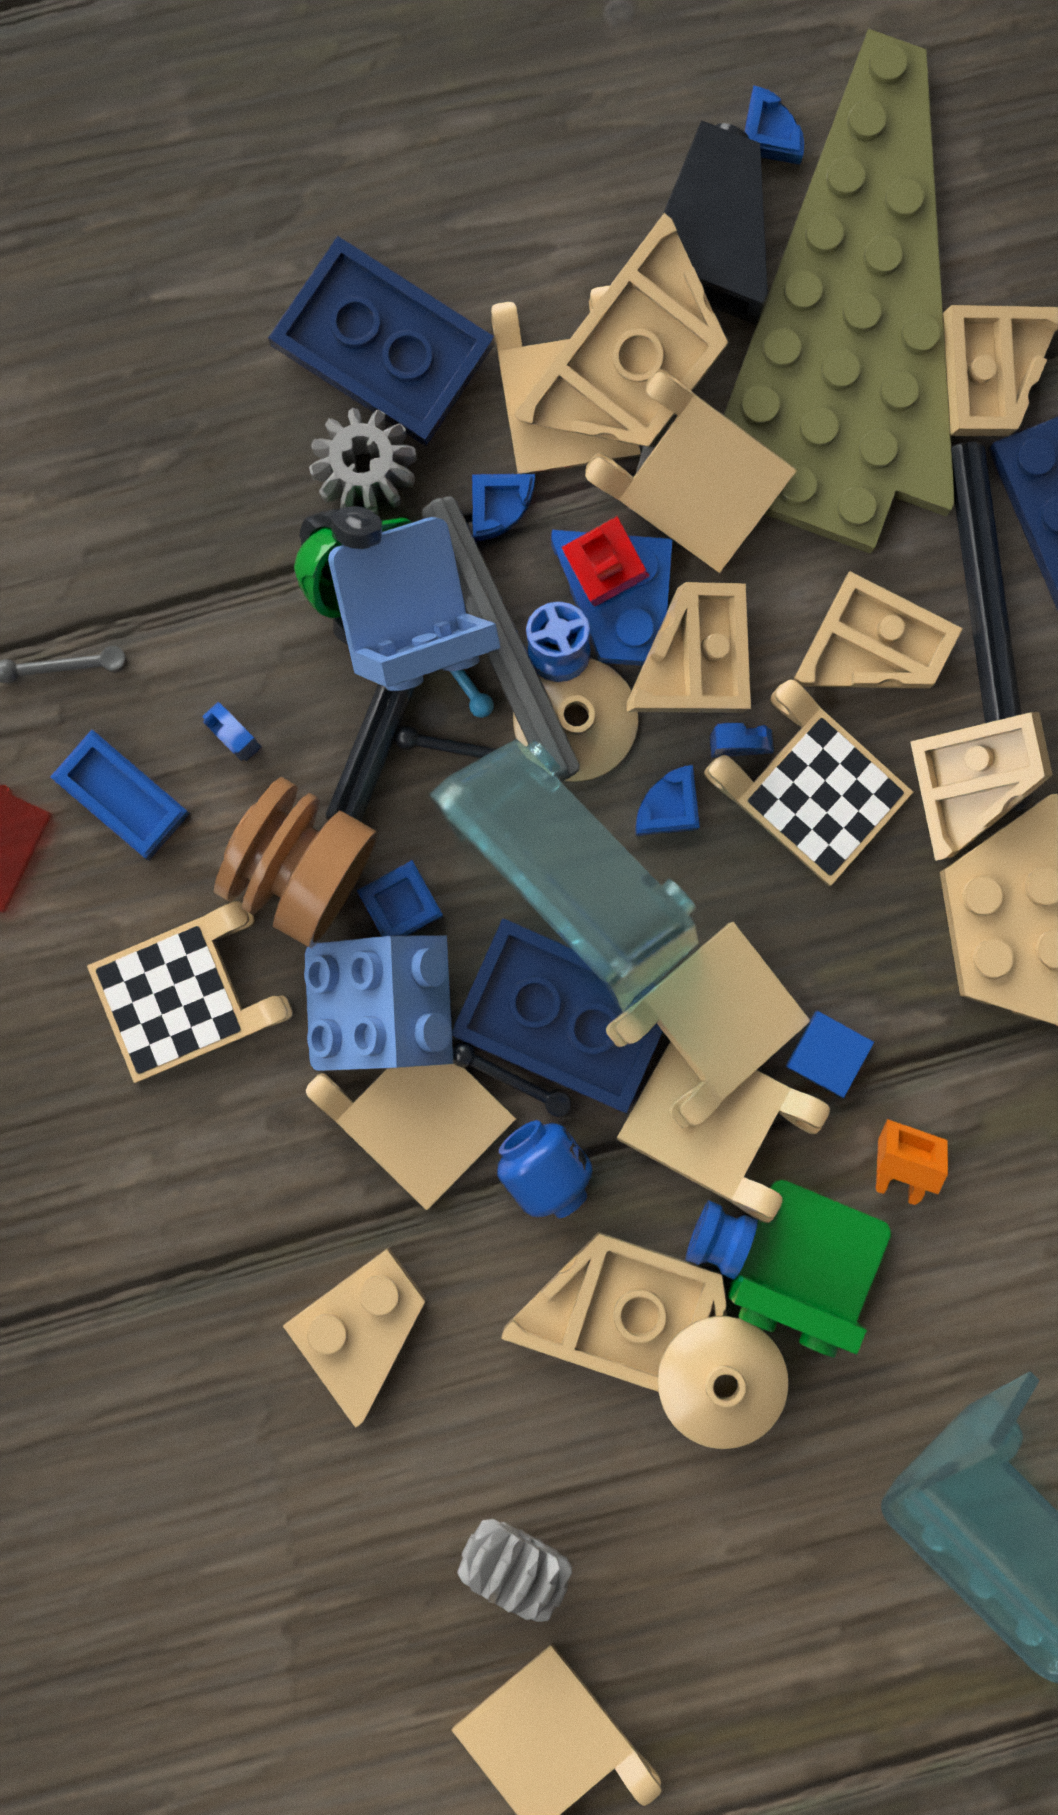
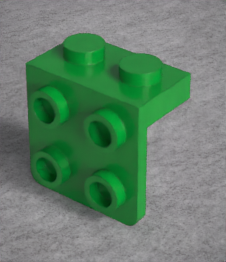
(811, 1270)

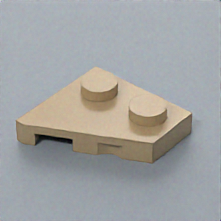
(993, 364)
(698, 654)
(358, 1331)

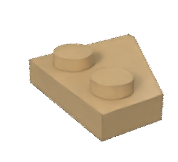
(876, 641)
(978, 777)

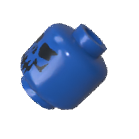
(544, 1169)

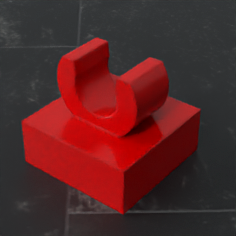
(605, 561)

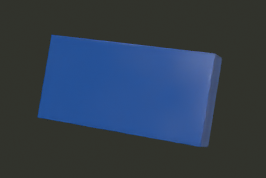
(120, 795)

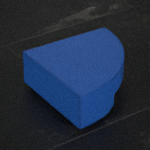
(774, 127)
(499, 502)
(231, 732)
(736, 740)
(669, 805)

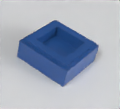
(400, 902)
(829, 1054)

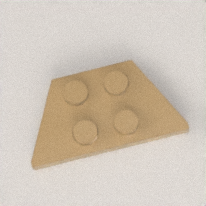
(643, 322)
(1006, 915)
(619, 1310)

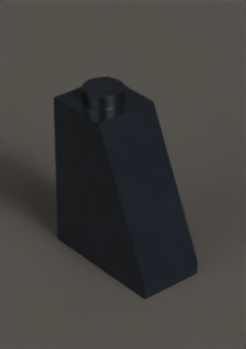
(722, 218)

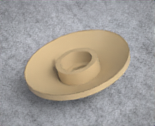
(609, 729)
(702, 1355)

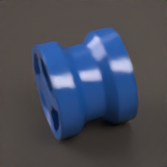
(569, 630)
(721, 1240)

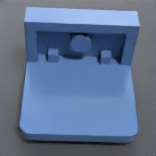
(407, 607)
(378, 1003)

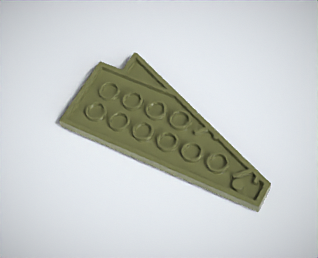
(853, 330)

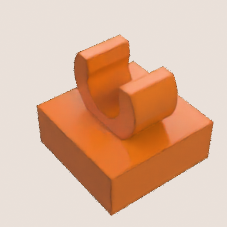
(912, 1159)

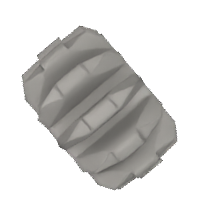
(339, 461)
(515, 1570)

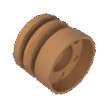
(287, 857)

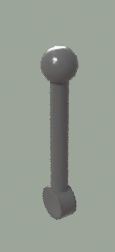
(111, 658)

